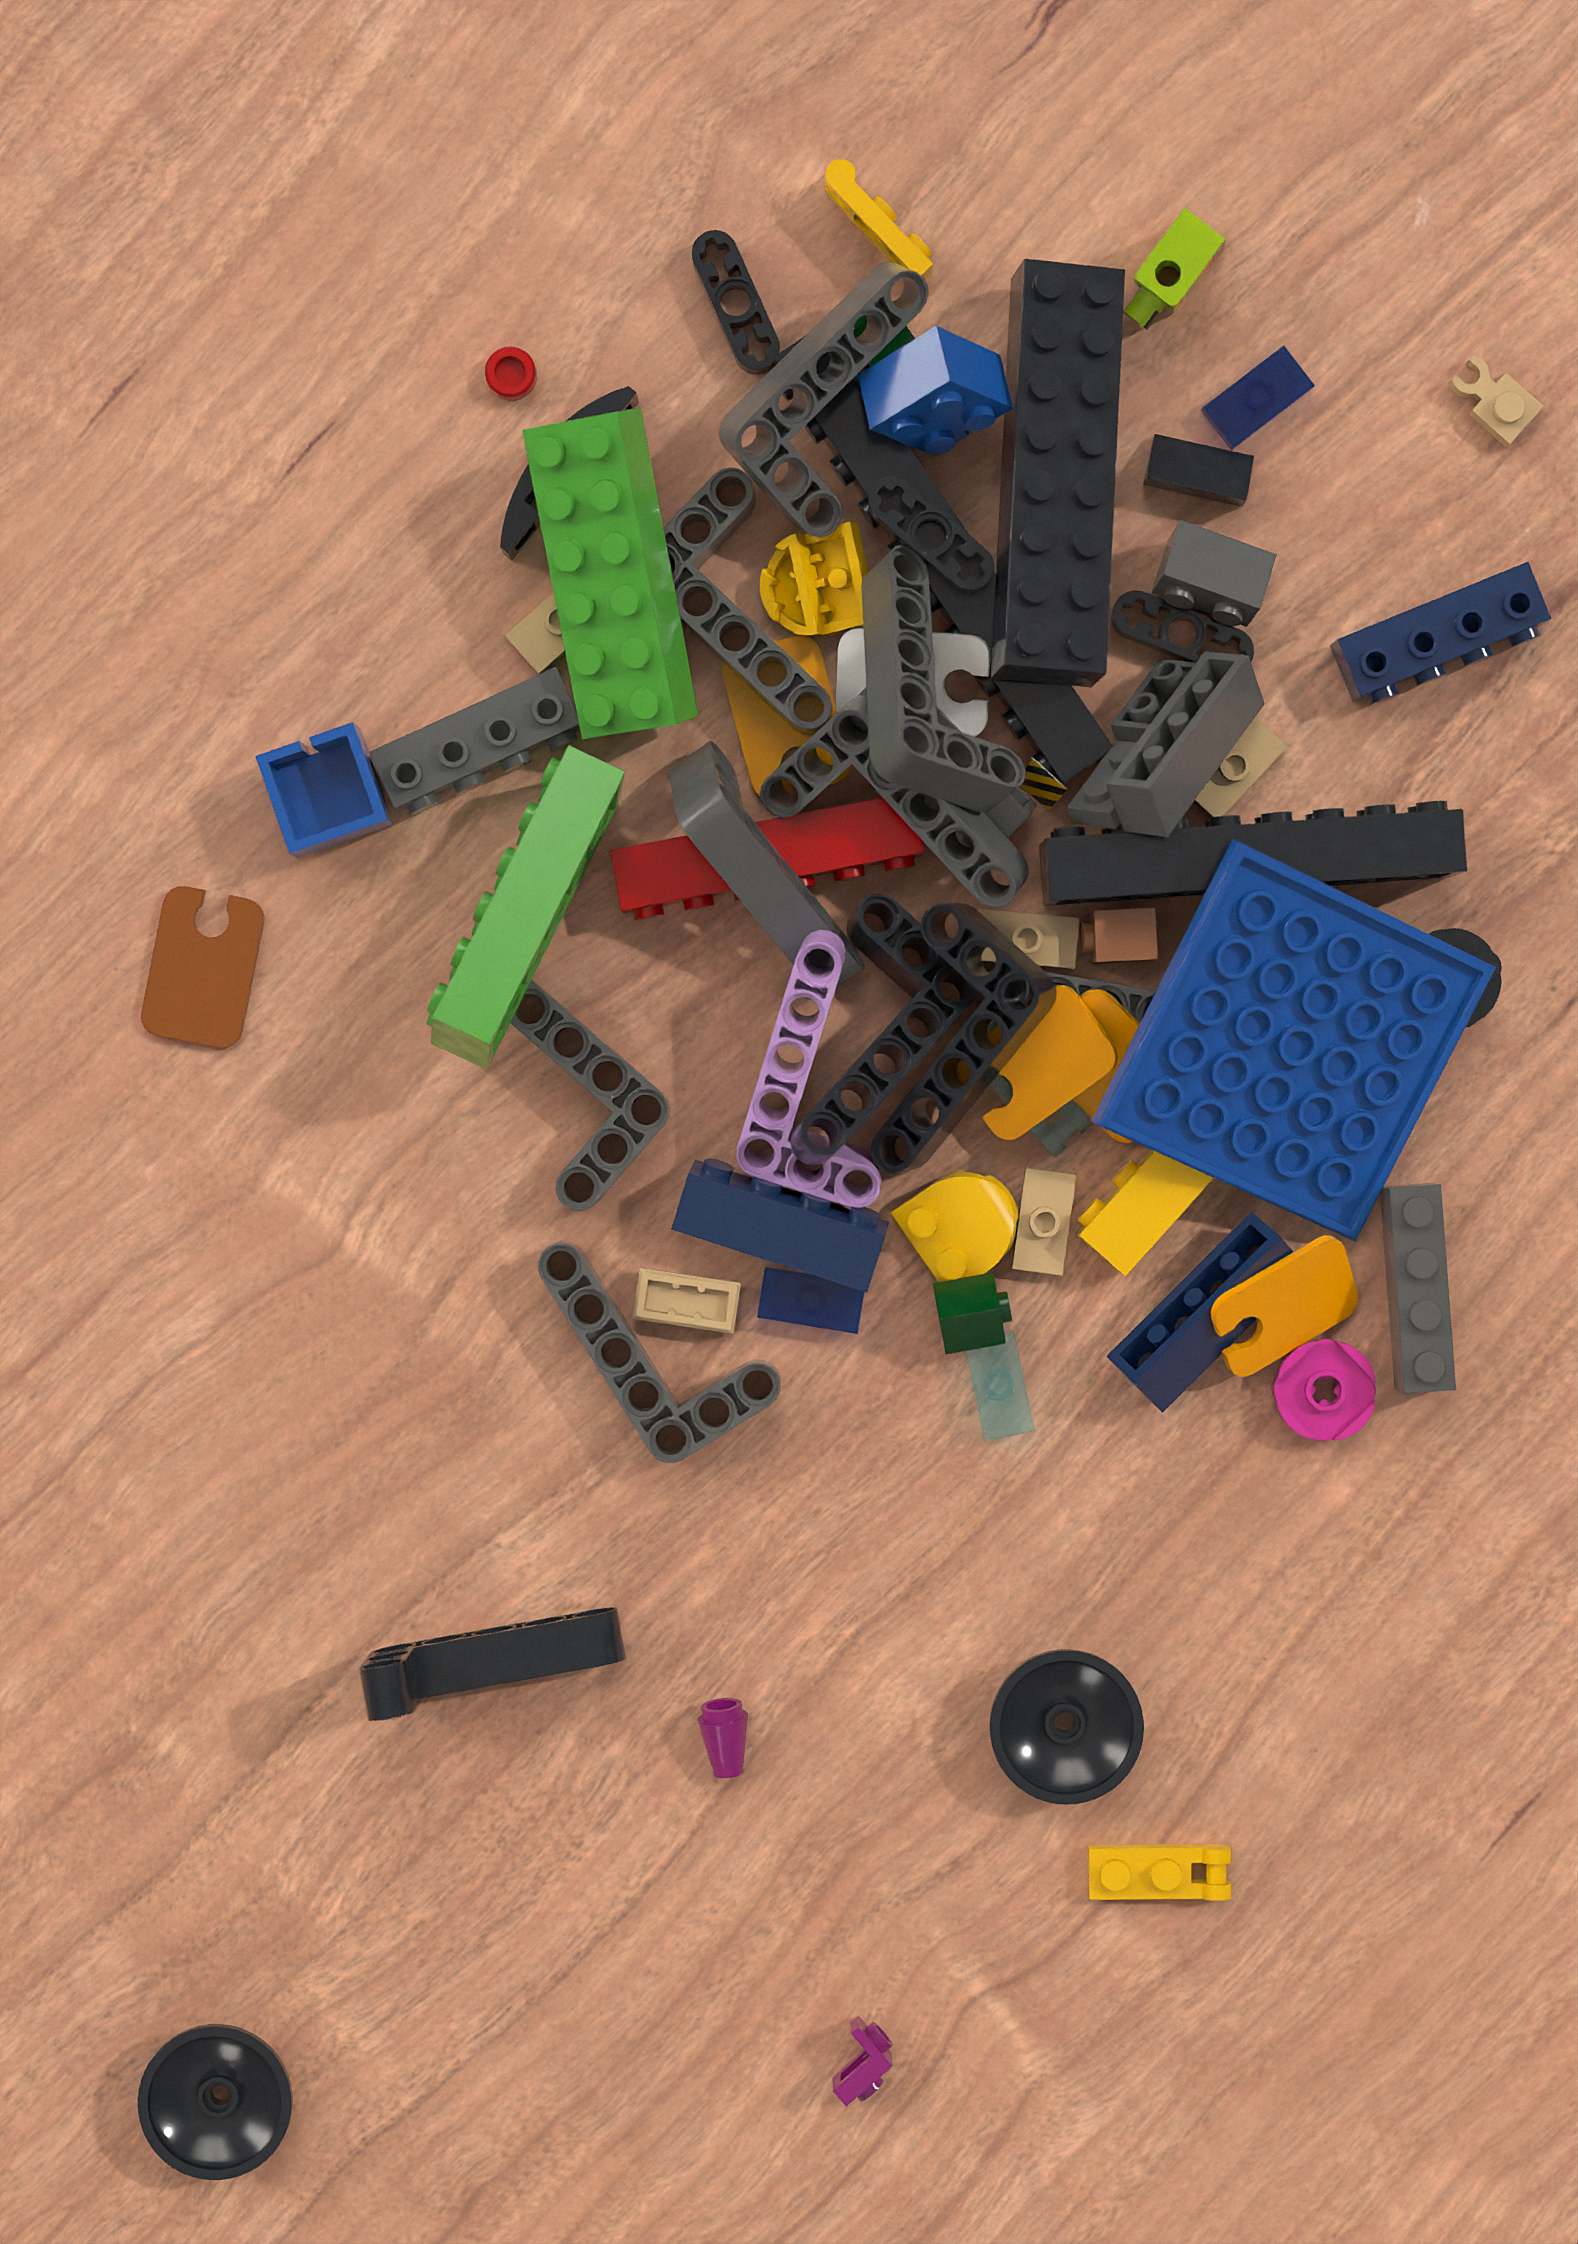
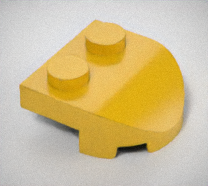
(816, 582)
(960, 1224)

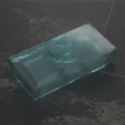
(1000, 1389)

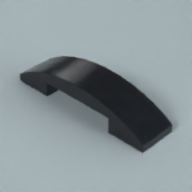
(521, 518)

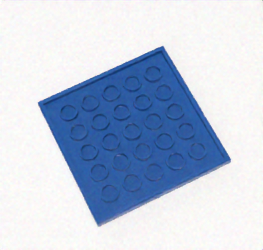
(1293, 1041)

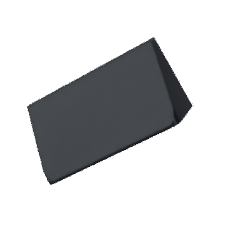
(1199, 470)

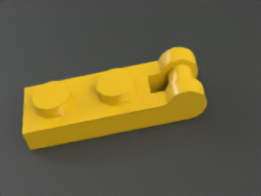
(875, 219)
(1158, 1871)

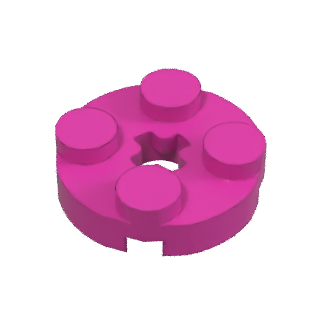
(1322, 1419)

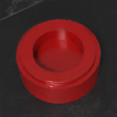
(510, 373)

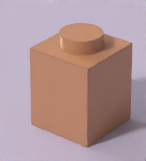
(1121, 935)

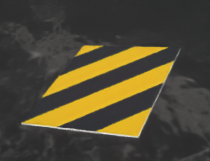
(1042, 785)

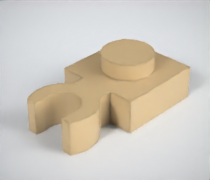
(1502, 406)

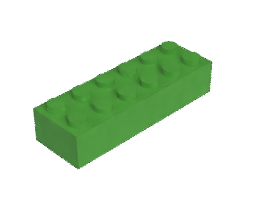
(611, 573)
(527, 907)

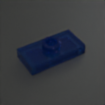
(1257, 398)
(809, 1301)

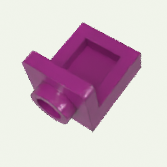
(863, 2074)

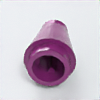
(724, 1735)

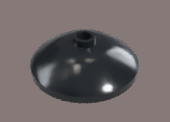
(1074, 1761)
(195, 2128)

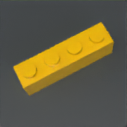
(1139, 1209)

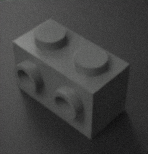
(1213, 574)

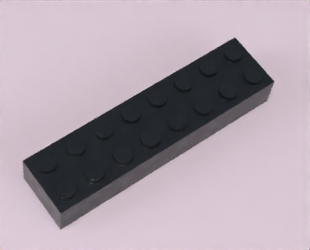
(1058, 474)
(1325, 846)

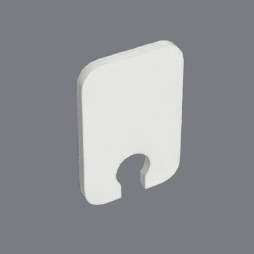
(950, 654)

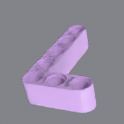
(790, 1079)

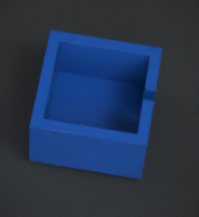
(935, 391)
(324, 794)

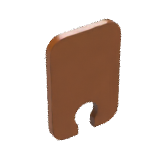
(198, 982)

